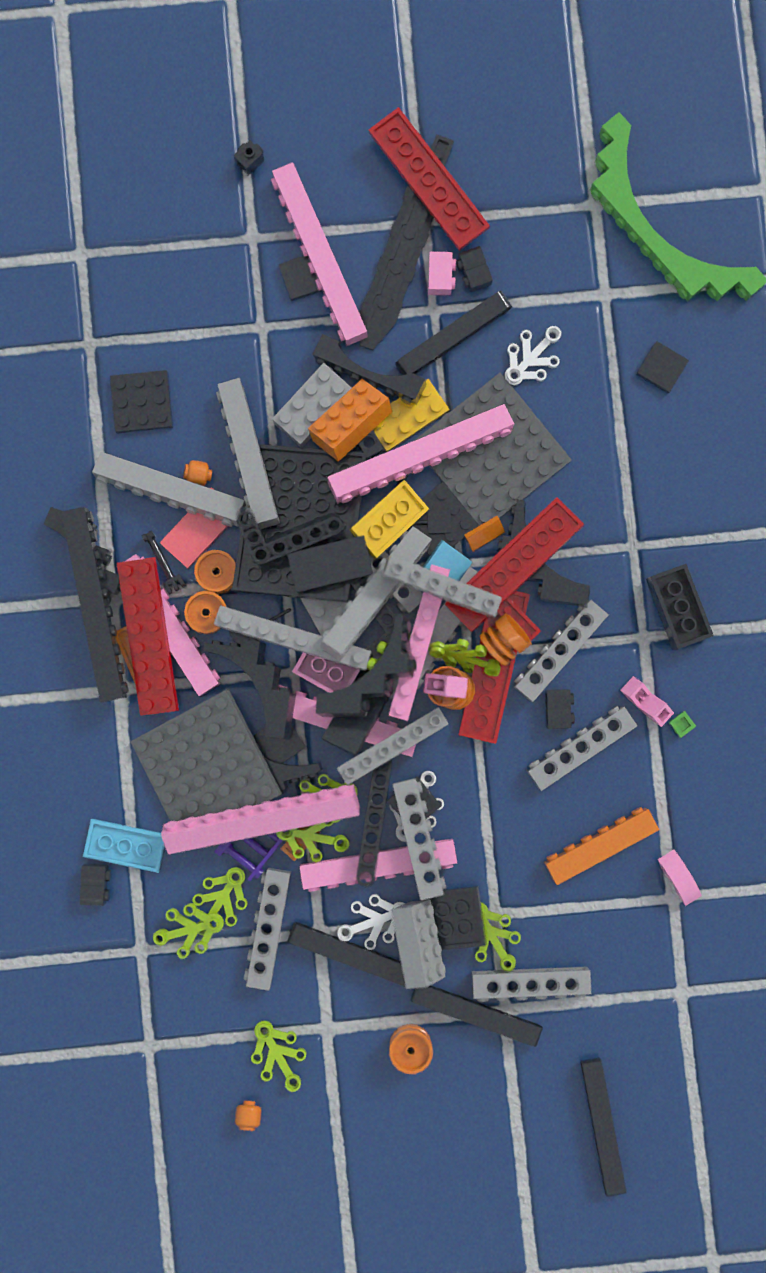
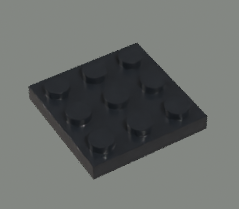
(141, 401)
(461, 521)
(459, 918)

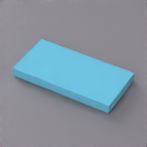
(124, 845)

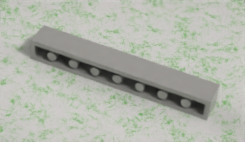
(248, 452)
(167, 488)
(372, 597)
(443, 631)
(286, 637)

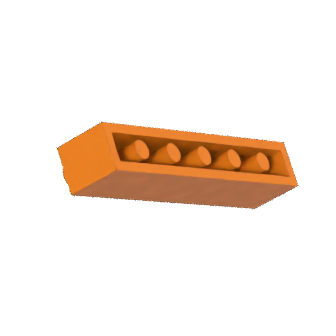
(601, 845)

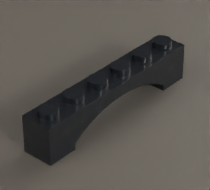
(407, 387)

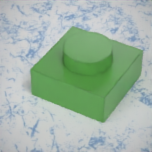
(682, 724)

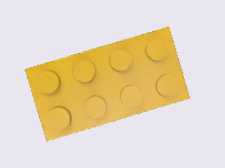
(410, 419)
(389, 518)

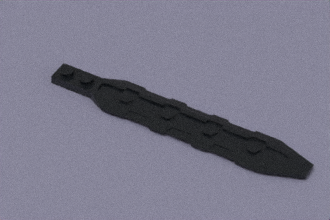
(399, 260)

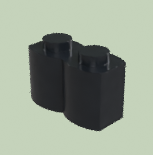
(474, 269)
(558, 709)
(94, 884)

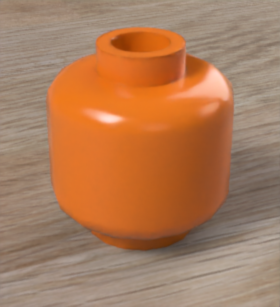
(197, 472)
(248, 1116)

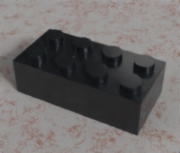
(679, 607)

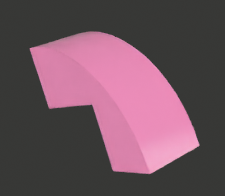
(647, 702)
(680, 877)

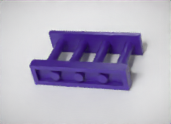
(227, 848)

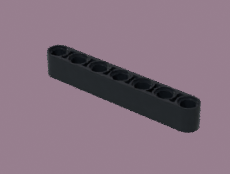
(454, 334)
(369, 828)
(347, 953)
(477, 1014)
(603, 1127)

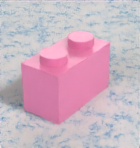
(440, 273)
(445, 685)

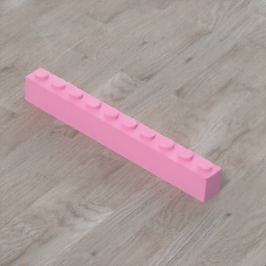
(319, 253)
(420, 453)
(260, 819)

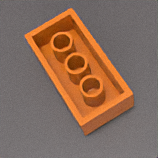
(350, 419)

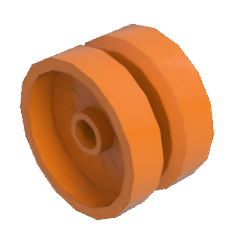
(207, 564)
(194, 615)
(406, 1060)

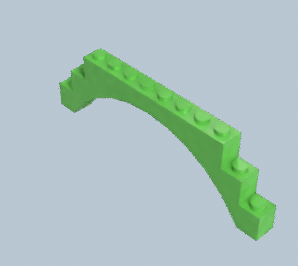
(682, 271)

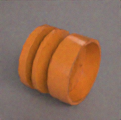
(501, 642)
(454, 703)

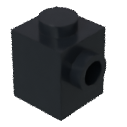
(249, 157)

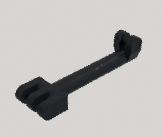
(172, 580)

